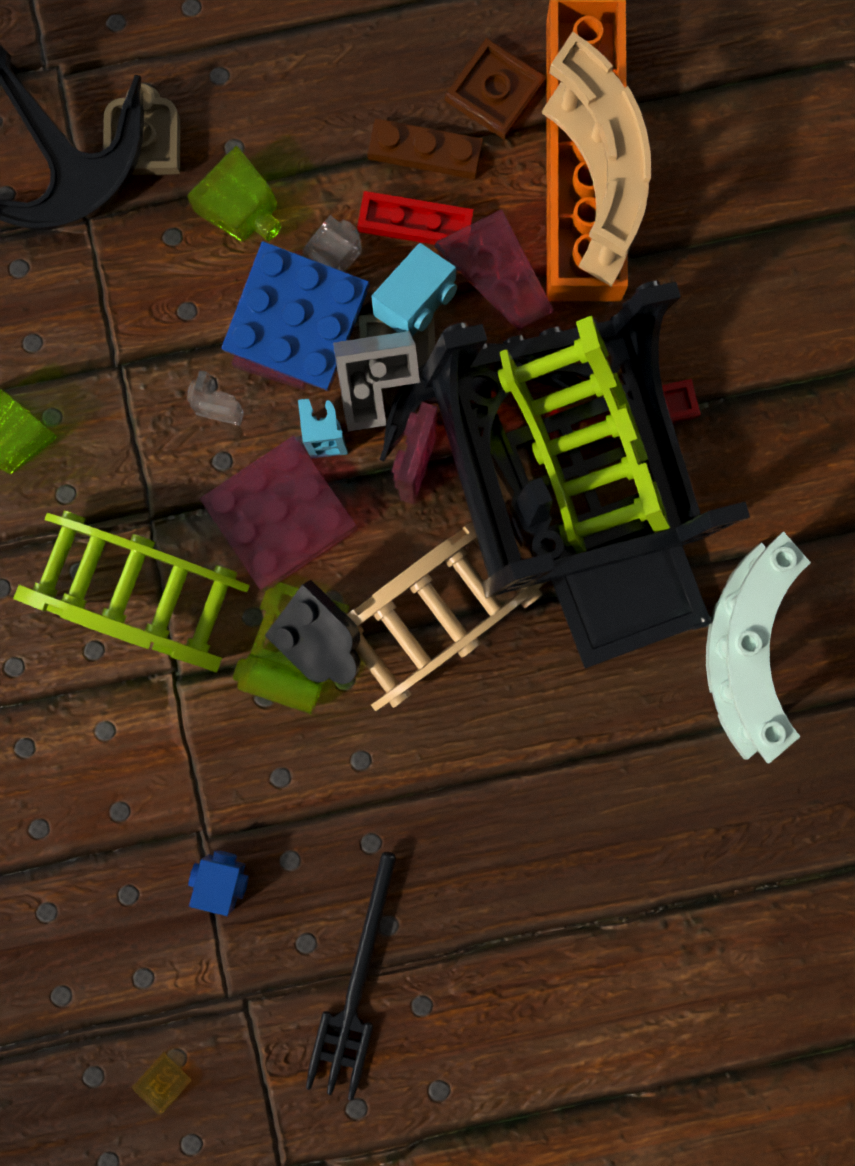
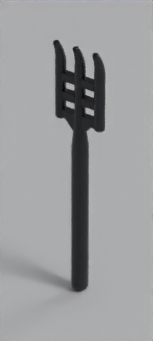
(348, 1017)

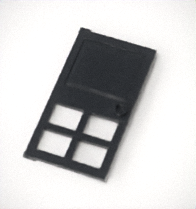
(627, 601)

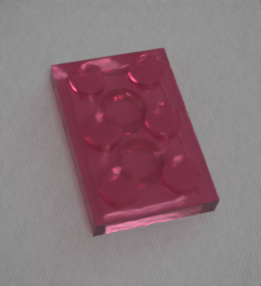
(411, 464)

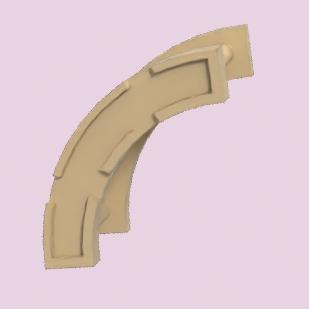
(614, 143)
(418, 580)

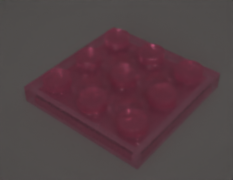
(278, 514)

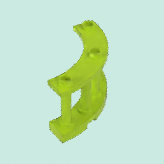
(620, 423)
(112, 620)

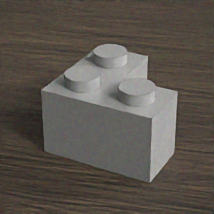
(368, 367)

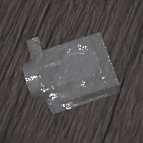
(218, 406)

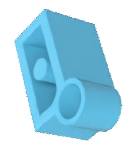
(415, 291)

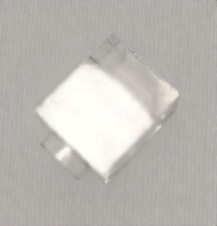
(334, 244)

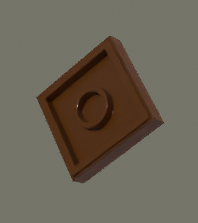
(495, 88)

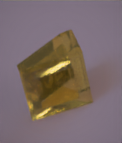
(161, 1084)

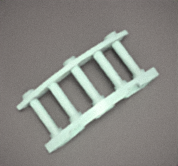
(741, 649)

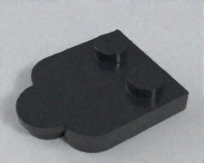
(317, 636)

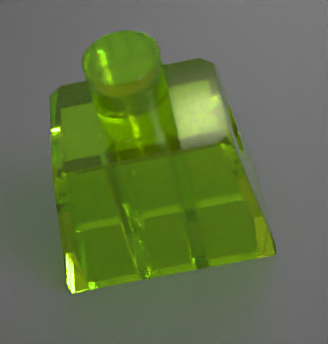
(236, 199)
(20, 434)

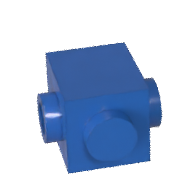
(217, 883)

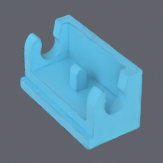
(324, 436)

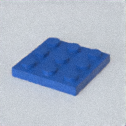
(294, 315)

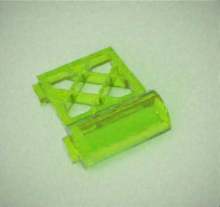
(272, 673)

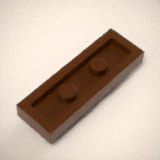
(424, 148)

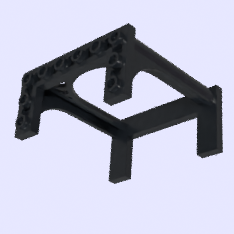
(634, 347)

